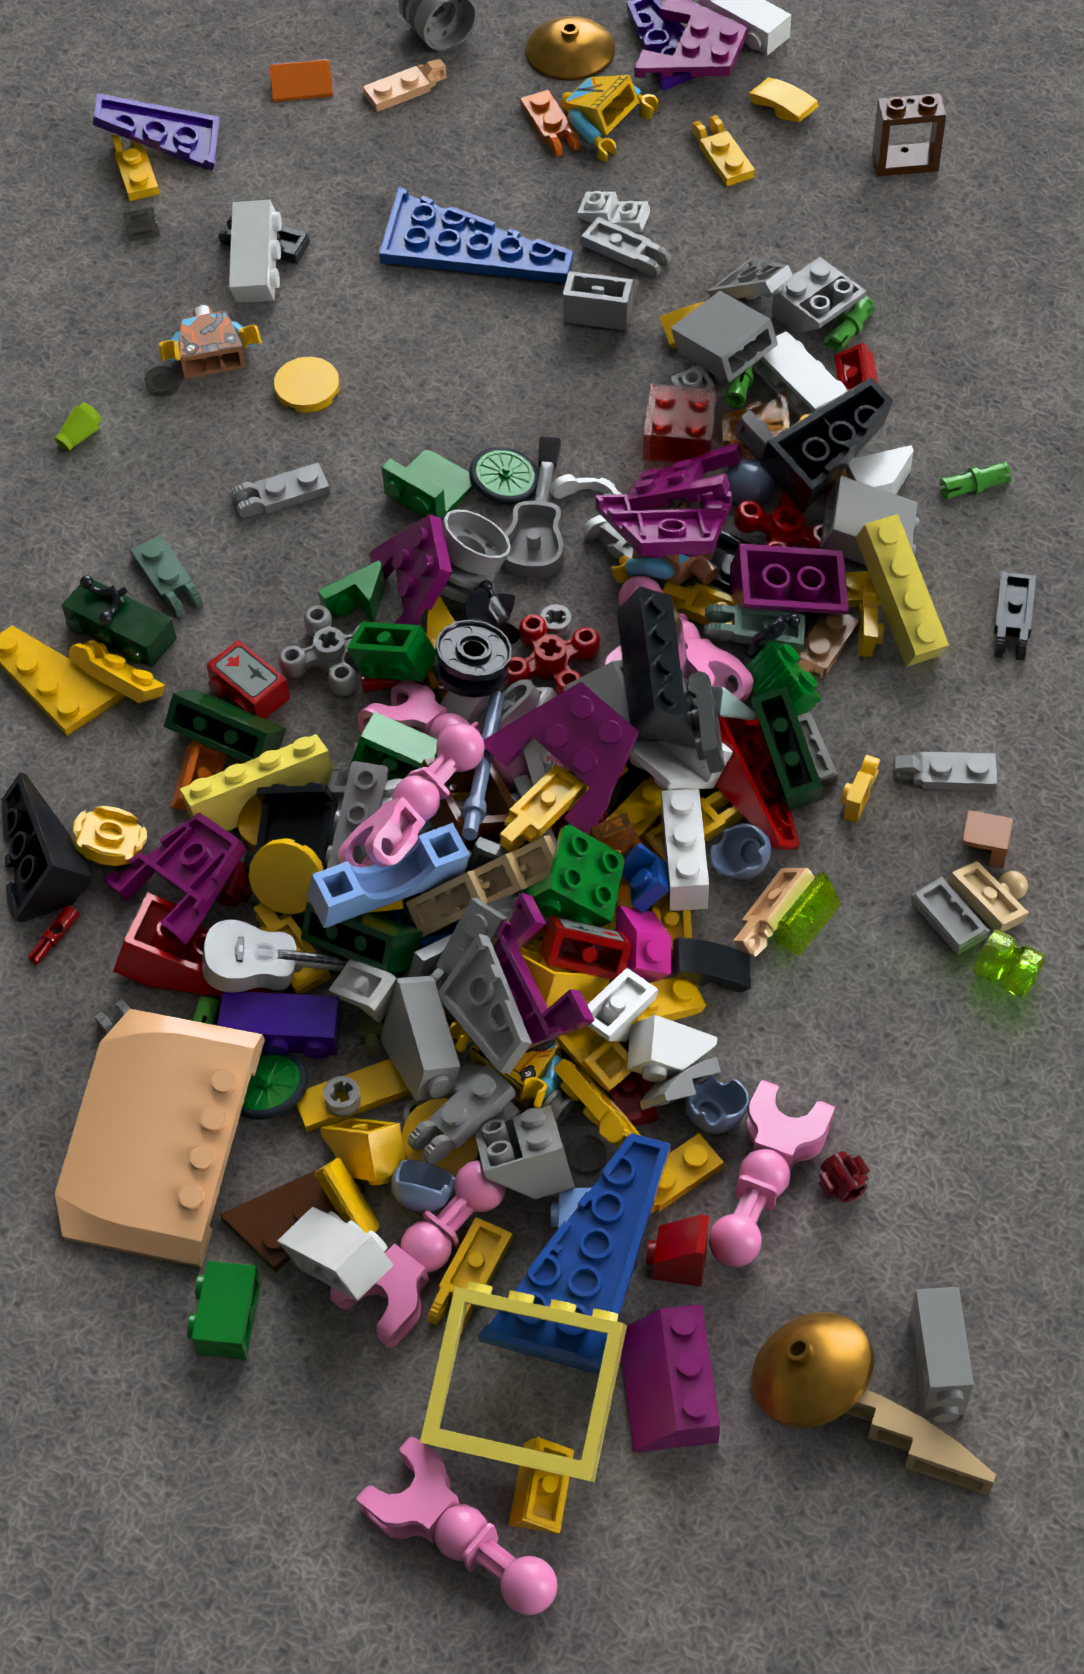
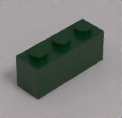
(135, 628)
(222, 725)
(787, 748)
(365, 939)

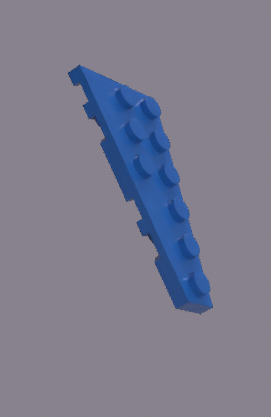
(460, 241)
(588, 1260)

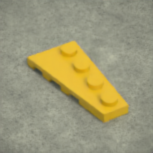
(53, 682)

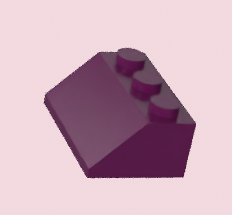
(789, 579)
(670, 1380)

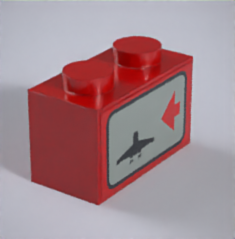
(247, 681)
(585, 948)

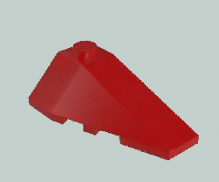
(751, 785)
(159, 958)

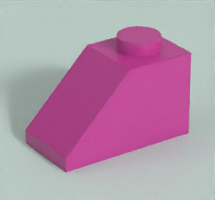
(650, 940)

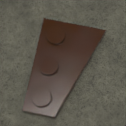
(271, 1215)

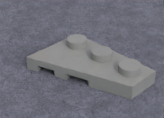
(754, 280)
(485, 1006)

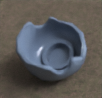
(749, 482)
(741, 852)
(727, 1099)
(421, 1186)

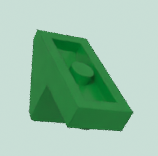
(358, 589)

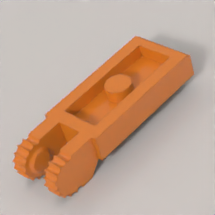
(549, 121)

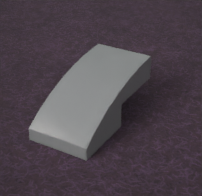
(680, 1084)

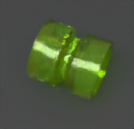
(1007, 962)

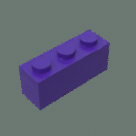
(286, 1021)

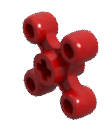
(782, 527)
(551, 653)

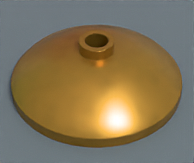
(570, 48)
(812, 1370)

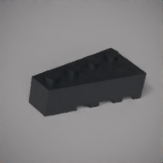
(822, 444)

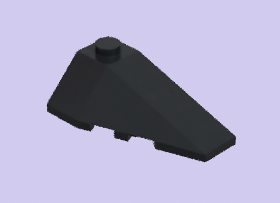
(44, 859)

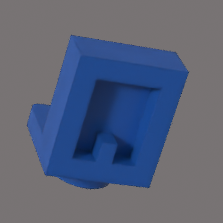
(646, 876)

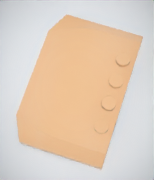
(155, 1136)

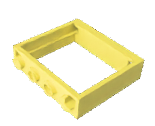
(560, 1313)

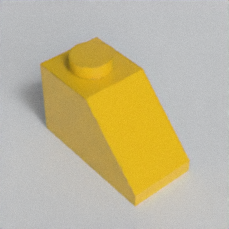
(366, 1147)

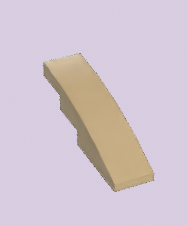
(487, 883)
(928, 1447)

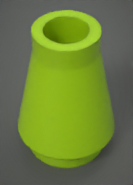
(78, 426)

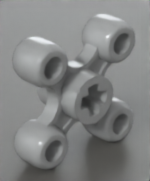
(326, 652)

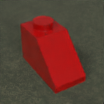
(680, 1251)

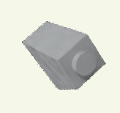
(420, 1039)

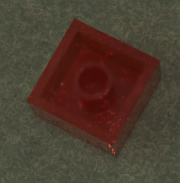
(679, 423)

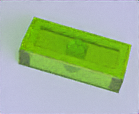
(808, 915)

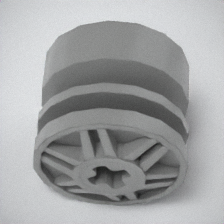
(440, 22)
(474, 550)

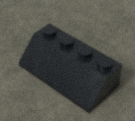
(656, 668)

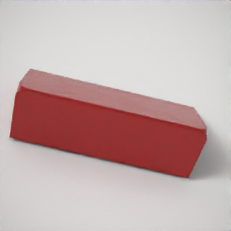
(855, 366)

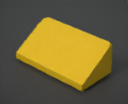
(346, 1195)
(540, 1494)

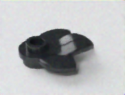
(492, 610)

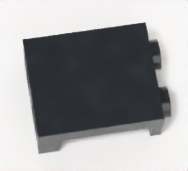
(297, 814)

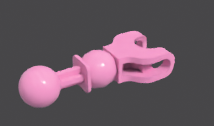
(700, 652)
(429, 717)
(414, 800)
(766, 1171)
(425, 1250)
(458, 1529)

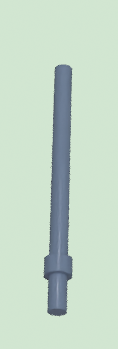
(475, 806)

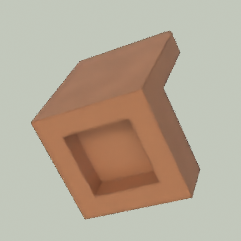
(988, 833)

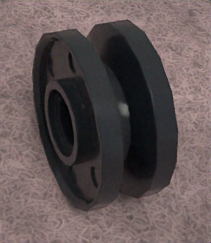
(472, 658)

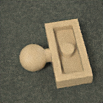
(990, 898)

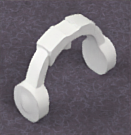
(568, 485)

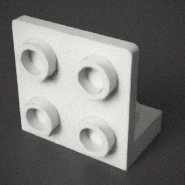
(675, 765)

